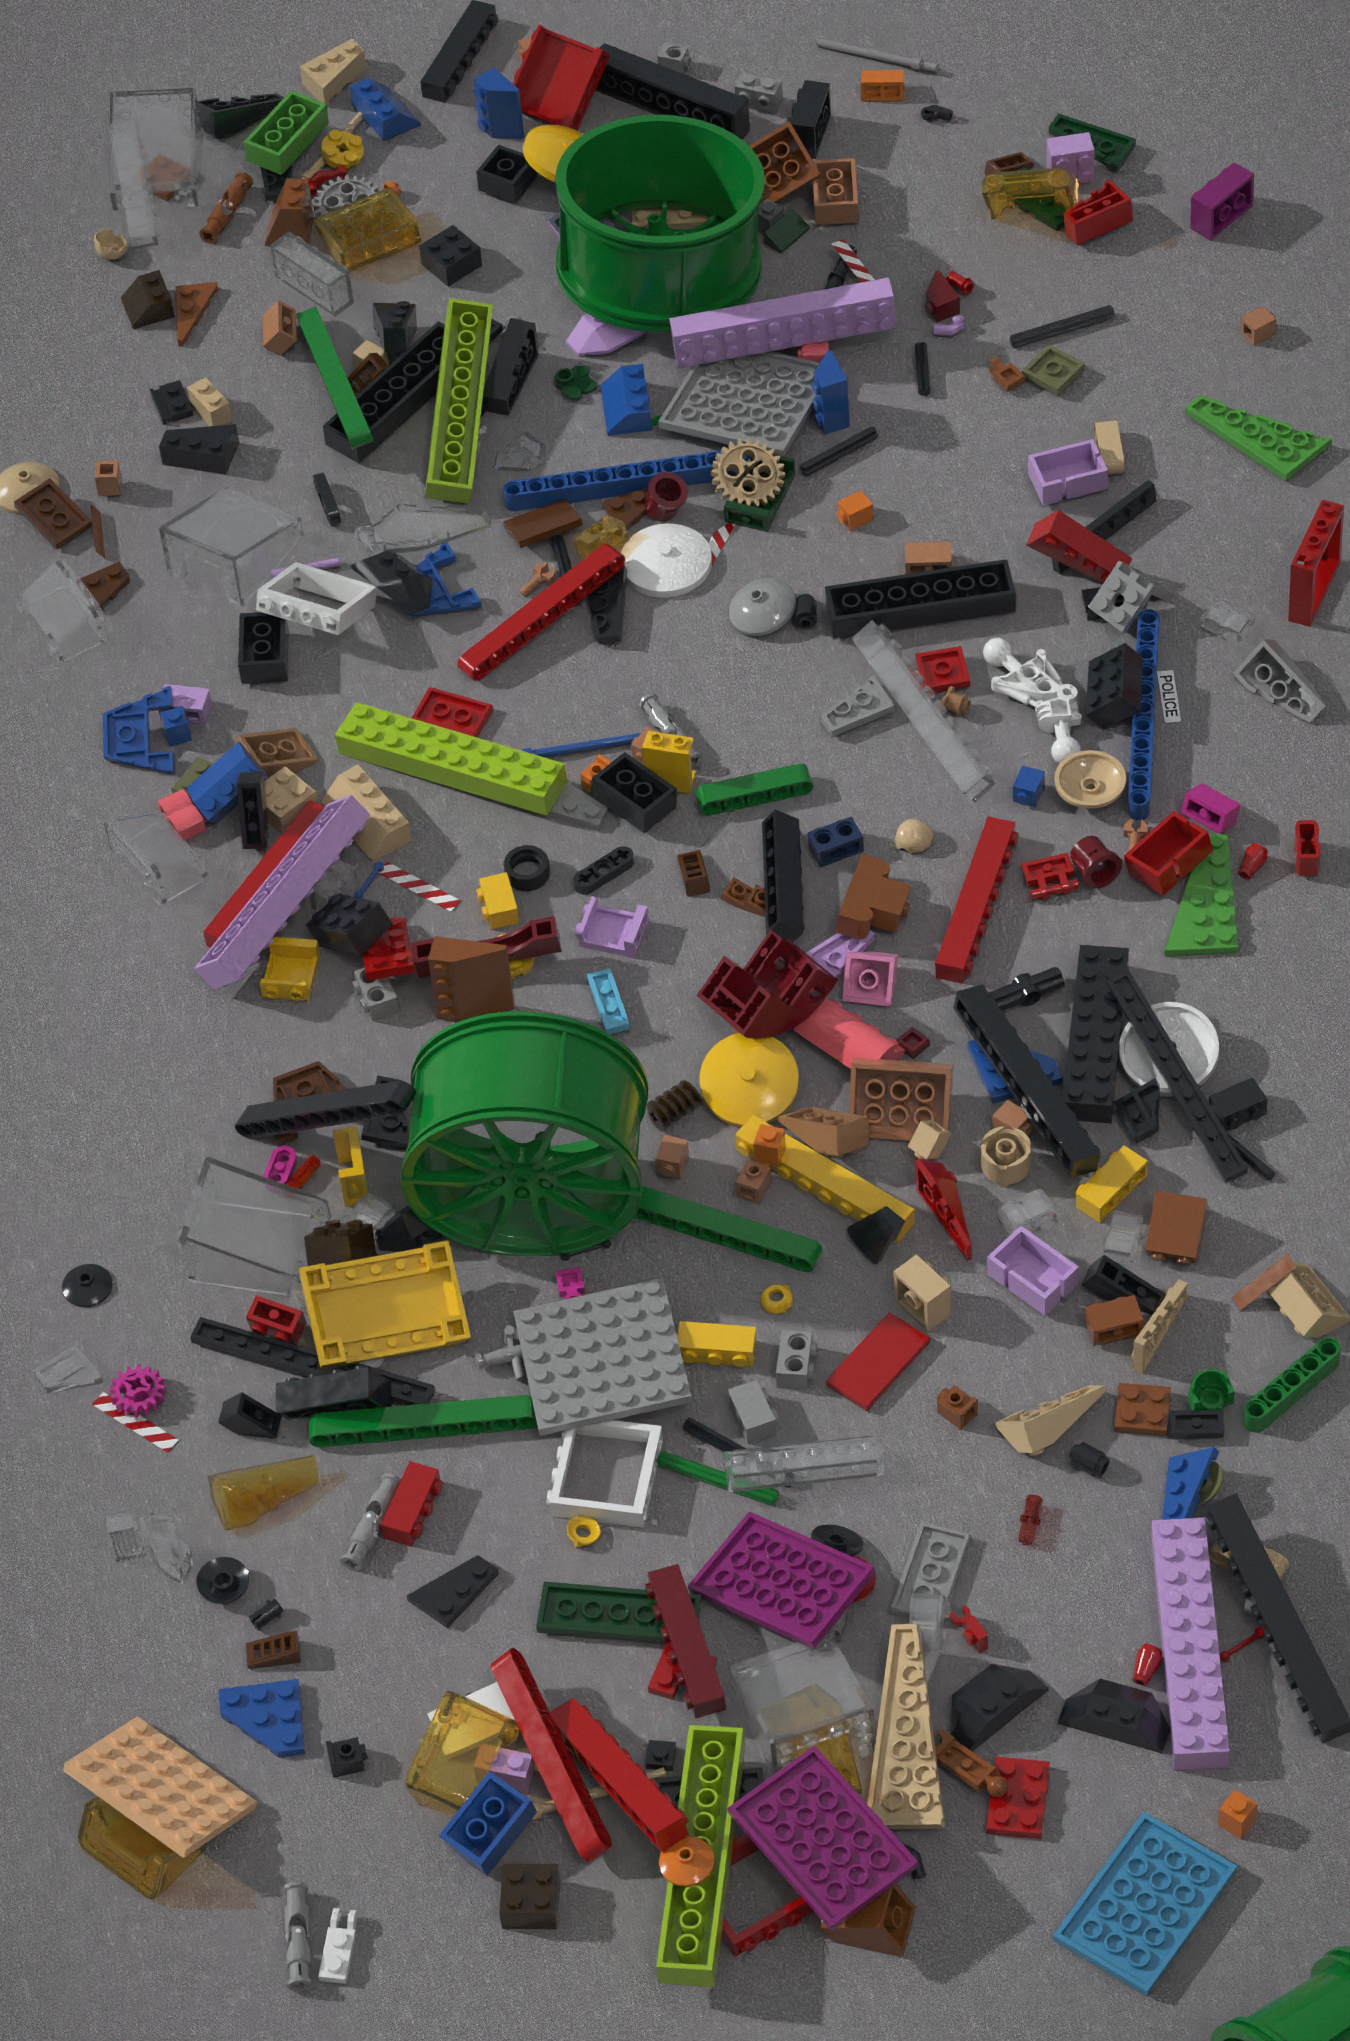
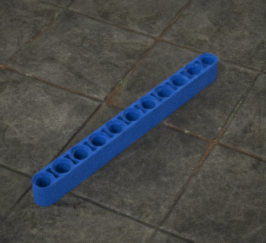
(606, 481)
(1143, 721)

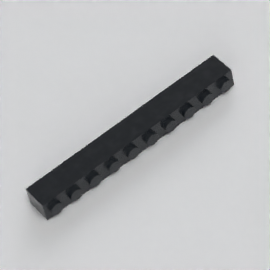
(1027, 1081)
(1279, 1619)

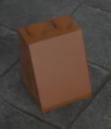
(291, 212)
(1176, 1227)
(879, 1925)

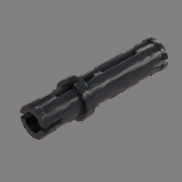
(838, 277)

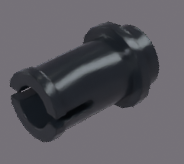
(266, 1614)

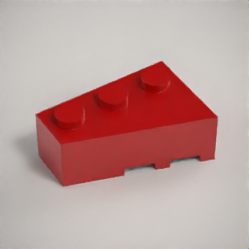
(1098, 214)

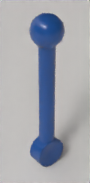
(379, 866)

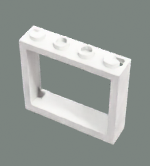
(357, 595)
(602, 1511)

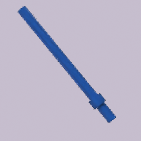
(583, 746)

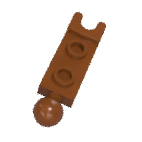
(968, 1766)

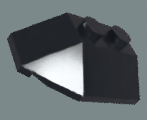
(397, 579)
(405, 1232)
(992, 1702)
(1117, 1714)

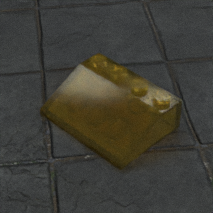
(368, 229)

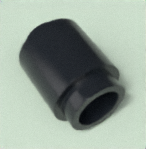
(805, 611)
(1089, 1459)

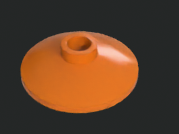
(690, 1870)

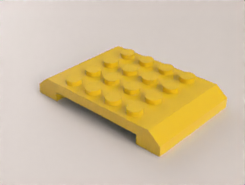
(384, 1305)

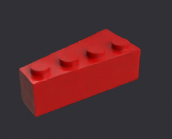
(1075, 546)

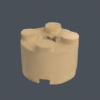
(1005, 1156)

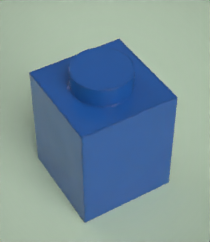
(175, 726)
(1028, 786)

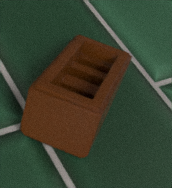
(1008, 163)
(371, 362)
(693, 874)
(283, 1657)

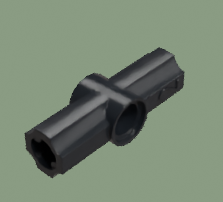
(1028, 988)

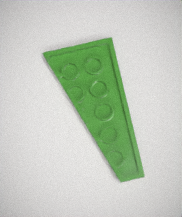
(1259, 437)
(1207, 909)

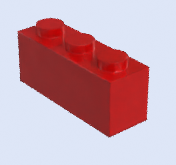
(411, 1504)

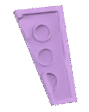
(832, 952)

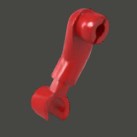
(325, 175)

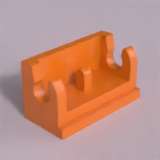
(882, 85)

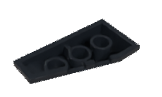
(228, 117)

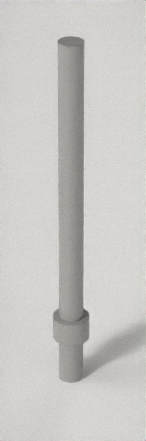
(915, 62)

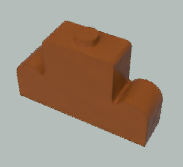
(872, 900)

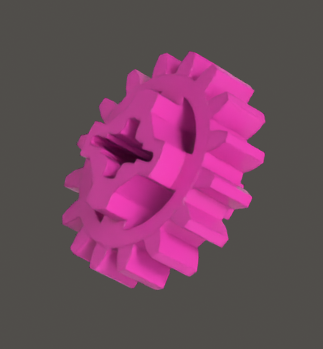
(137, 1390)

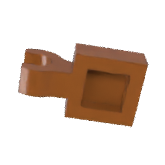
(1006, 376)

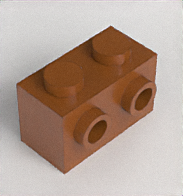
(1113, 1320)

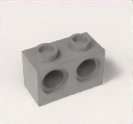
(377, 995)
(792, 1359)

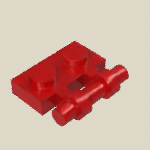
(1049, 870)

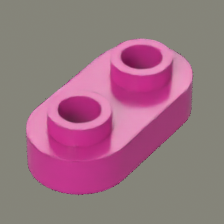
(277, 1169)

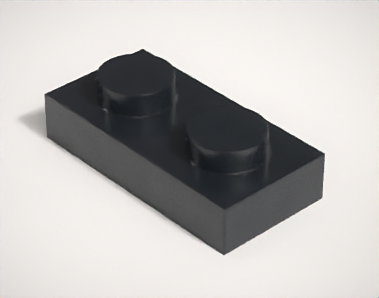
(1196, 1424)

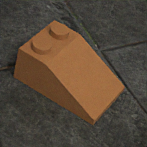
(278, 750)
(828, 1130)

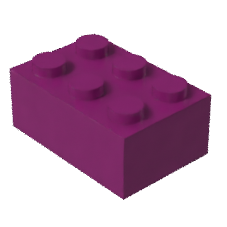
(1222, 201)

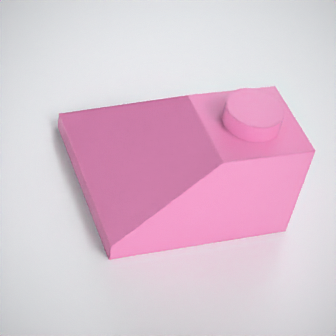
(870, 977)

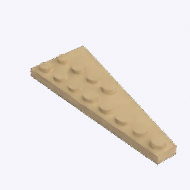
(905, 1766)

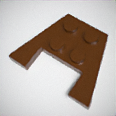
(303, 1082)

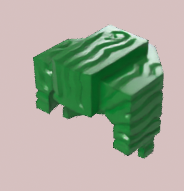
(1210, 1391)

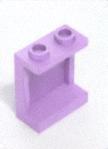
(612, 929)

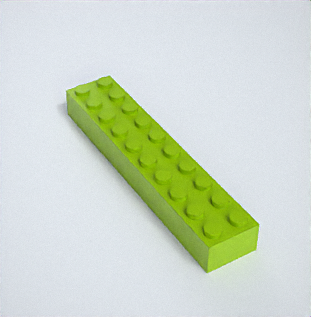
(458, 401)
(451, 758)
(696, 1913)

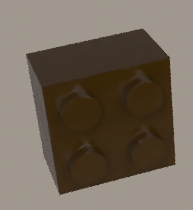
(339, 1242)
(529, 1896)

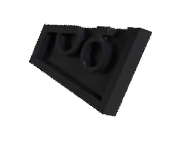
(389, 1130)
(454, 1591)

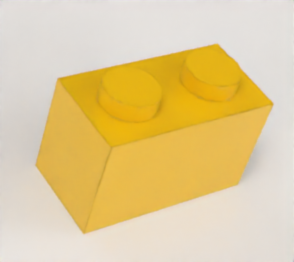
(498, 901)

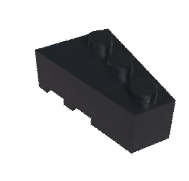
(395, 325)
(200, 448)

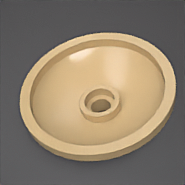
(21, 479)
(1090, 779)

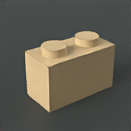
(209, 403)

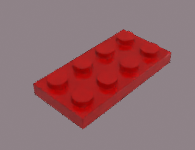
(390, 953)

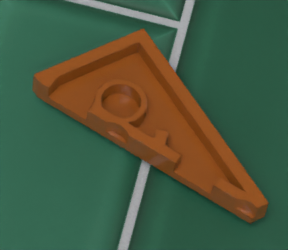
(190, 306)

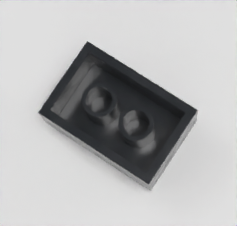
(811, 114)
(263, 648)
(1114, 686)
(634, 792)
(349, 924)

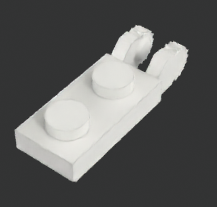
(338, 1949)

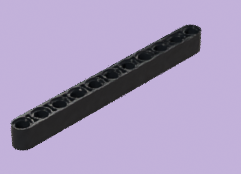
(326, 1109)

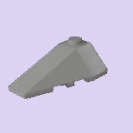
(1279, 680)

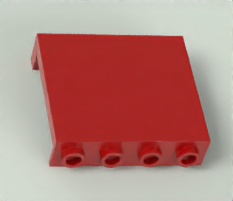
(558, 78)

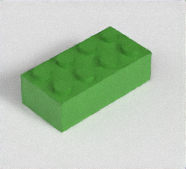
(286, 132)

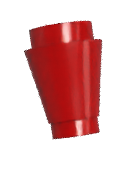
(1253, 860)
(1147, 1662)

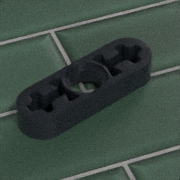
(326, 498)
(598, 879)

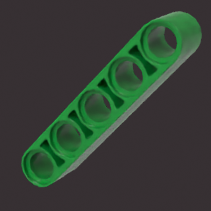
(754, 789)
(1288, 1395)

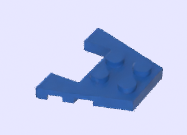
(440, 598)
(128, 733)

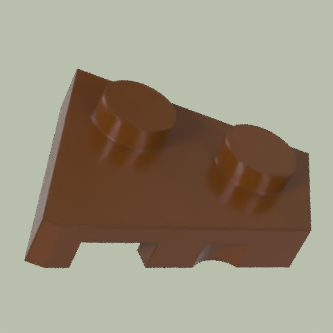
(627, 507)
(106, 582)

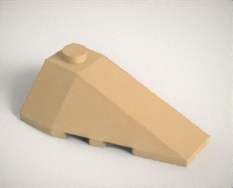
(1040, 1428)

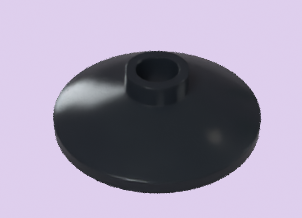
(90, 1292)
(838, 1538)
(222, 1571)

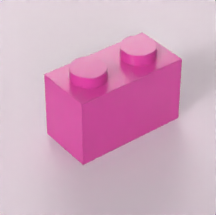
(1210, 808)

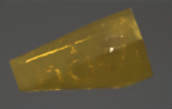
(252, 1491)

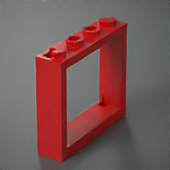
(1321, 558)
(769, 1926)

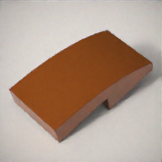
(745, 897)

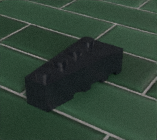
(511, 367)

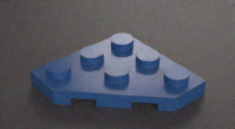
(992, 1081)
(267, 1714)

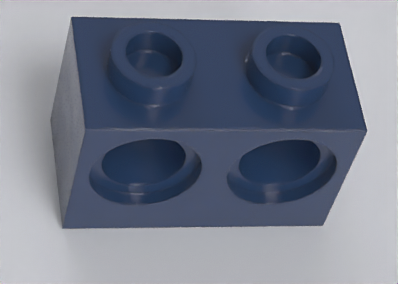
(835, 841)

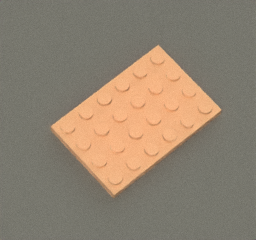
(160, 1786)

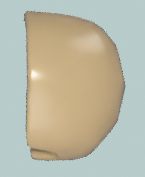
(109, 245)
(913, 836)

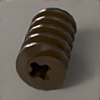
(673, 1102)

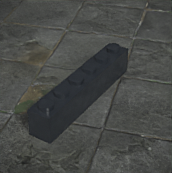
(459, 51)
(782, 875)

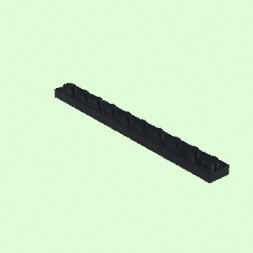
(1177, 1076)
(295, 1358)

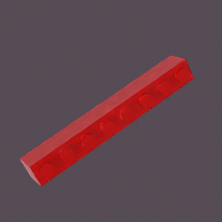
(261, 872)
(976, 900)
(620, 1776)

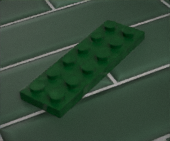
(601, 1612)

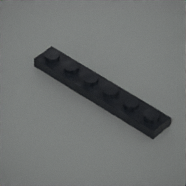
(1119, 515)

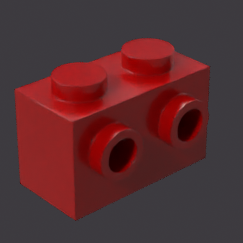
(276, 1320)

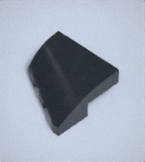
(876, 1232)

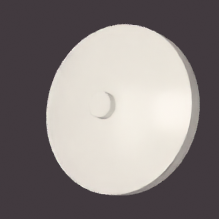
(667, 560)
(1191, 1035)

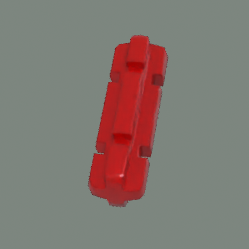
(304, 1173)

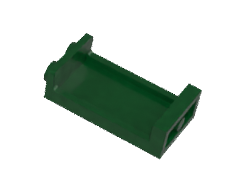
(760, 517)

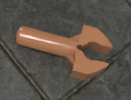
(540, 577)
(1135, 836)

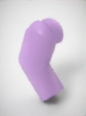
(951, 329)

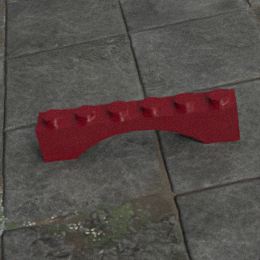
(531, 940)

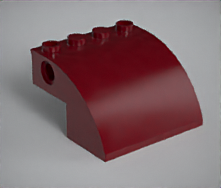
(772, 990)

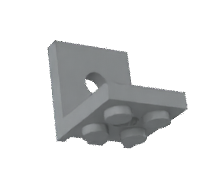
(1136, 590)

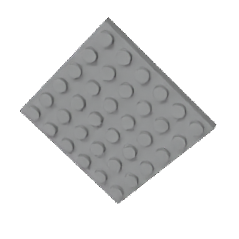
(745, 398)
(602, 1356)

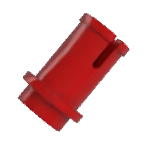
(964, 284)

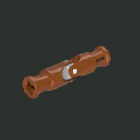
(232, 197)

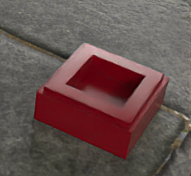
(913, 1042)

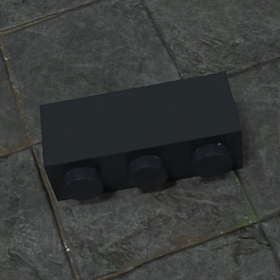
(252, 810)

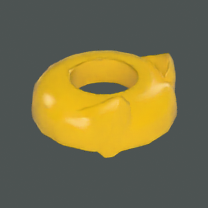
(779, 1306)
(583, 1522)

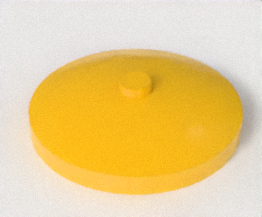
(546, 146)
(749, 1079)

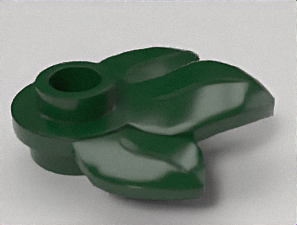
(574, 381)

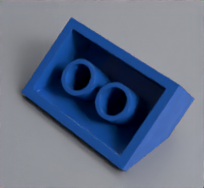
(498, 106)
(382, 108)
(831, 395)
(626, 401)
(217, 787)
(488, 1823)

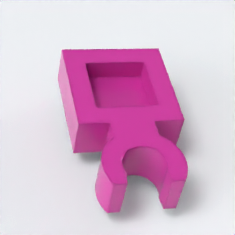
(570, 1283)

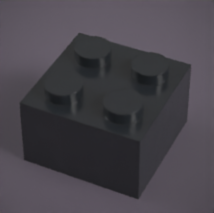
(505, 174)
(450, 255)

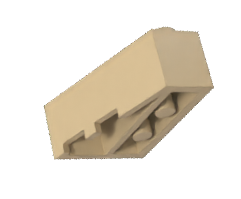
(333, 70)

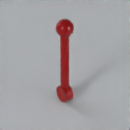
(1225, 1655)

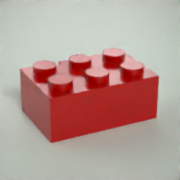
(1168, 853)

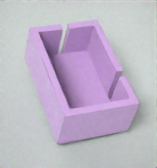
(1068, 472)
(1033, 1270)

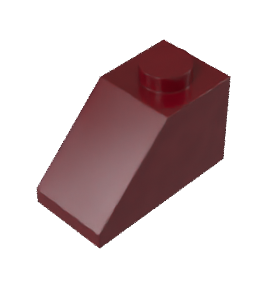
(941, 299)

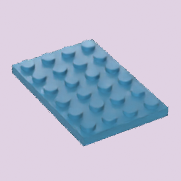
(1145, 1903)

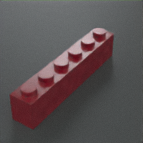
(686, 1641)

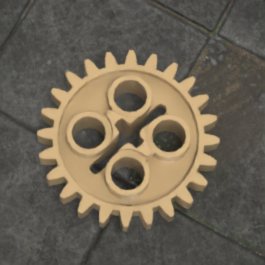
(732, 460)

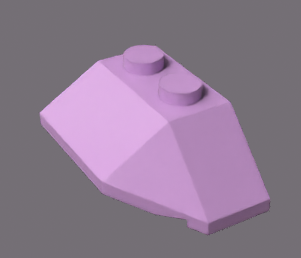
(597, 337)

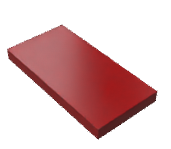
(877, 1361)

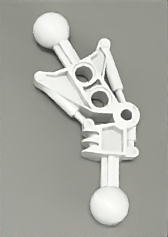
(1029, 684)

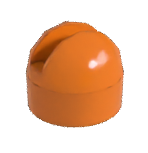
(394, 186)

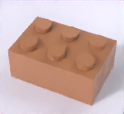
(836, 192)

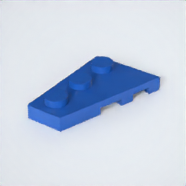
(1184, 1482)

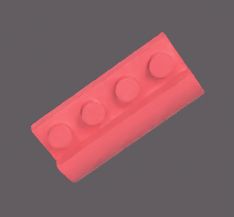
(846, 1035)

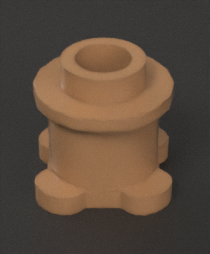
(956, 702)

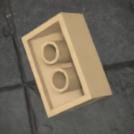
(1308, 1303)

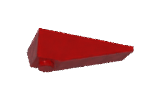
(940, 1194)

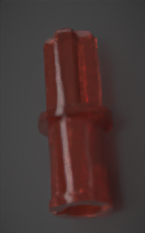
(1030, 1519)

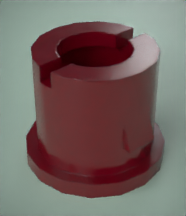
(669, 487)
(1095, 862)

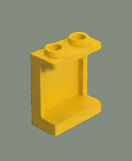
(670, 759)
(290, 969)
(353, 1179)

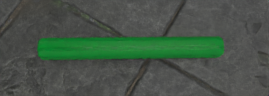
(711, 1476)

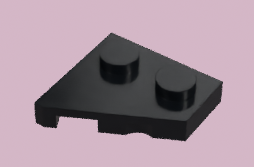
(1141, 1110)

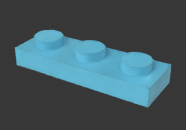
(608, 1001)

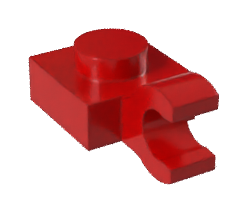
(973, 1633)

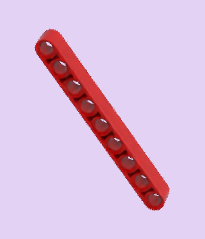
(541, 612)
(551, 1755)

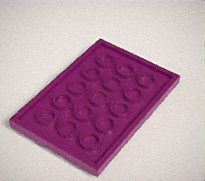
(781, 1580)
(823, 1837)

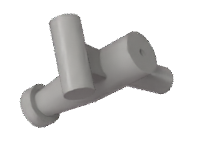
(505, 1355)

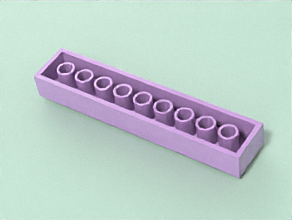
(783, 322)
(282, 892)
(1190, 1644)

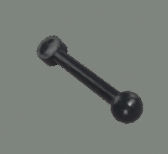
(566, 1256)

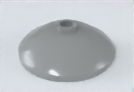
(762, 606)

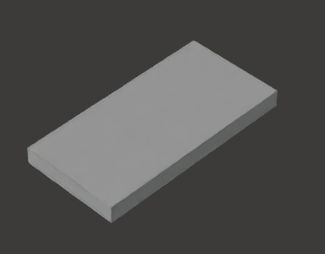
(931, 1565)

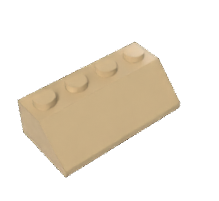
(385, 827)

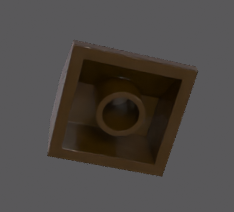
(147, 300)

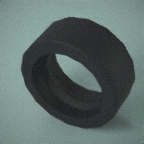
(522, 854)

